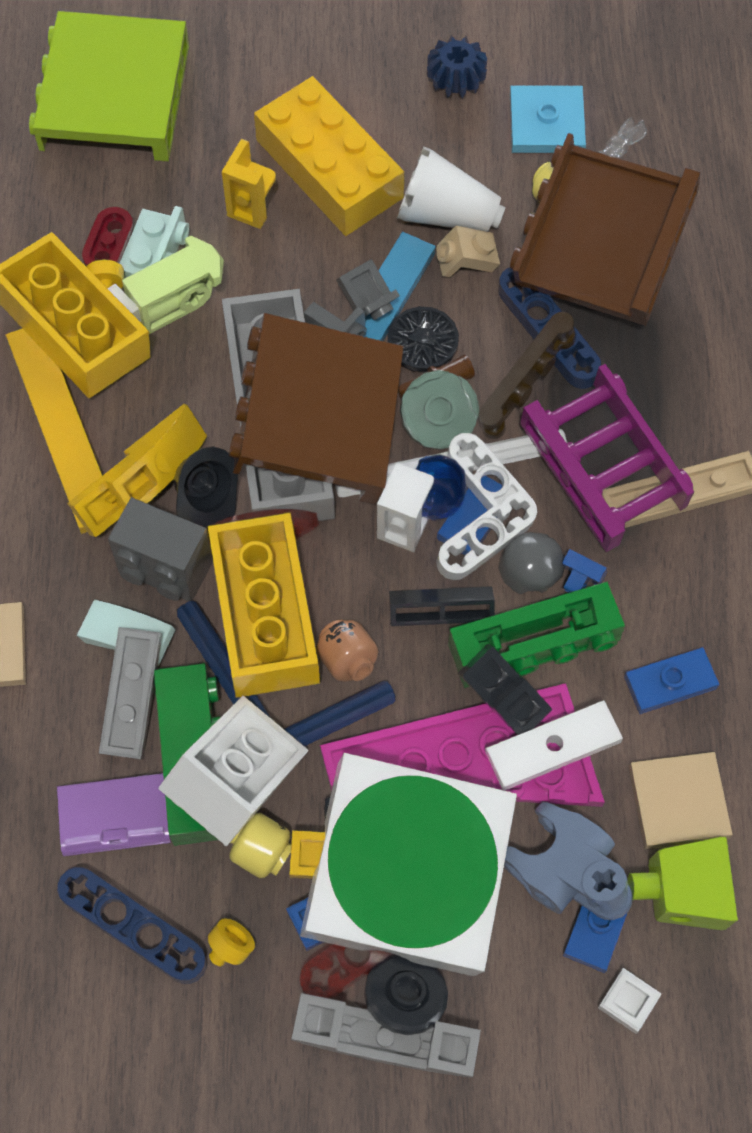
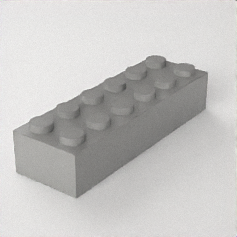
(269, 487)

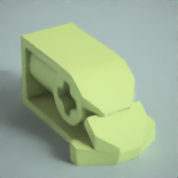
(175, 284)

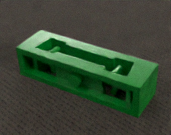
(593, 625)

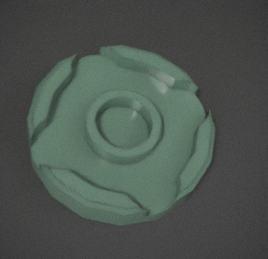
(438, 409)

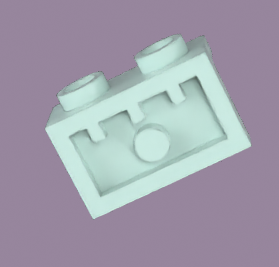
(154, 239)

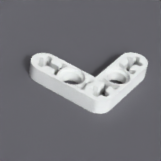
(496, 503)

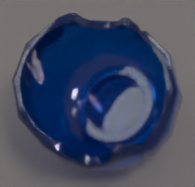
(447, 489)

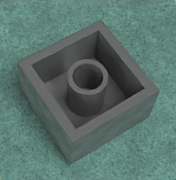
(160, 550)

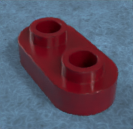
(102, 242)

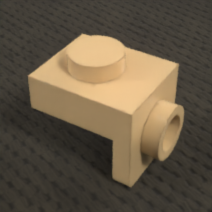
(467, 249)

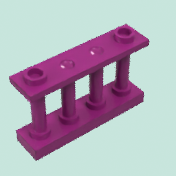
(587, 489)

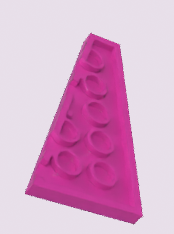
(456, 749)

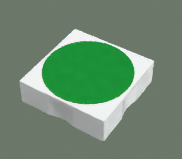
(410, 865)

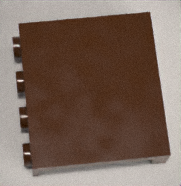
(604, 232)
(318, 404)

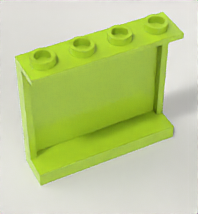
(111, 81)

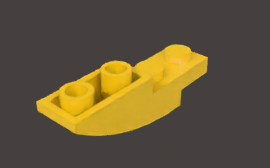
(142, 473)

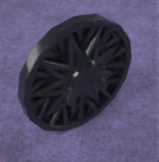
(427, 337)
(405, 995)

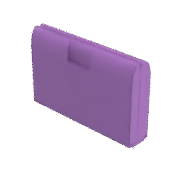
(112, 815)

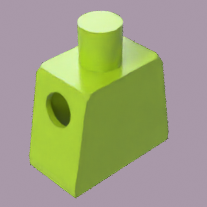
(689, 885)

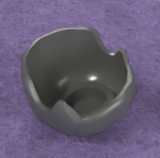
(531, 563)

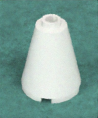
(448, 196)

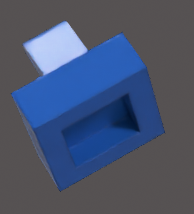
(582, 571)

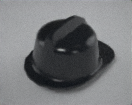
(206, 487)

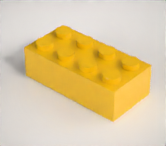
(329, 155)
(72, 315)
(263, 605)

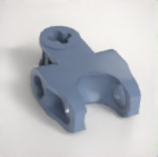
(572, 867)

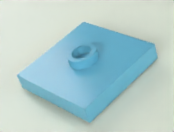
(545, 116)

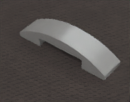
(356, 1033)

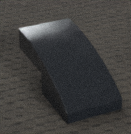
(505, 690)

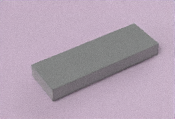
(130, 693)

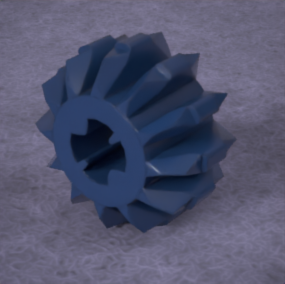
(457, 66)

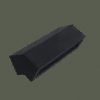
(440, 599)

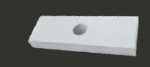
(576, 735)

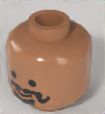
(346, 649)

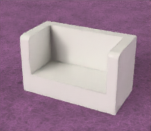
(401, 507)

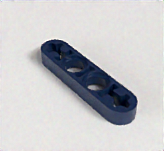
(564, 361)
(135, 920)

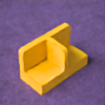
(246, 187)

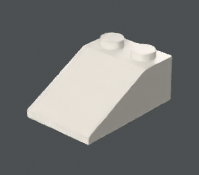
(232, 770)

